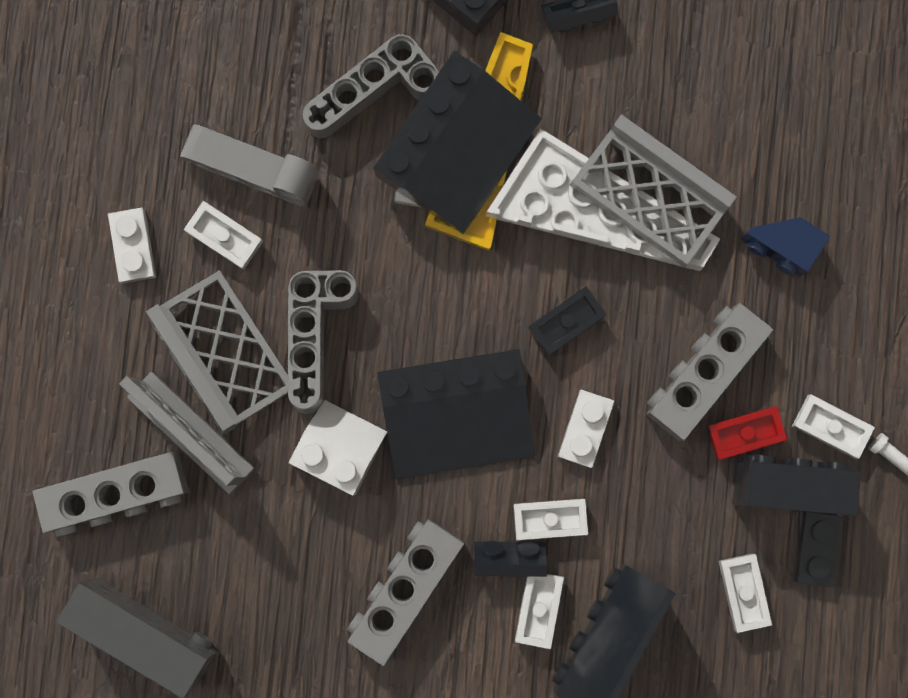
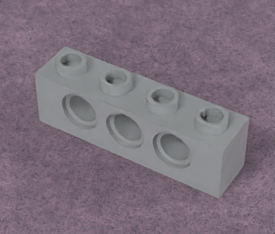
(749, 335)
(55, 501)
(379, 642)

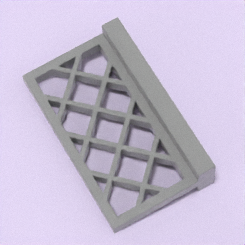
(673, 171)
(193, 367)
(188, 430)

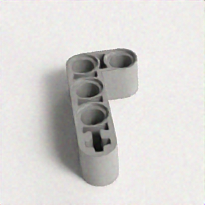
(367, 91)
(281, 177)
(312, 341)

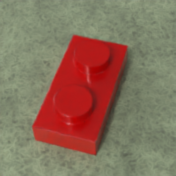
(746, 433)

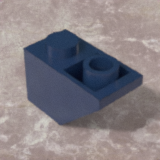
(789, 243)

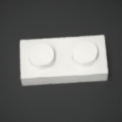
(223, 235)
(132, 245)
(833, 426)
(585, 428)
(550, 519)
(745, 593)
(539, 610)

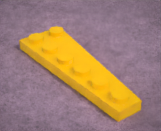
(509, 67)

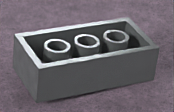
(138, 636)

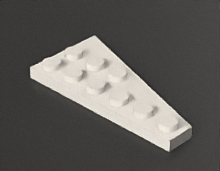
(542, 199)

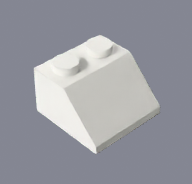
(338, 447)

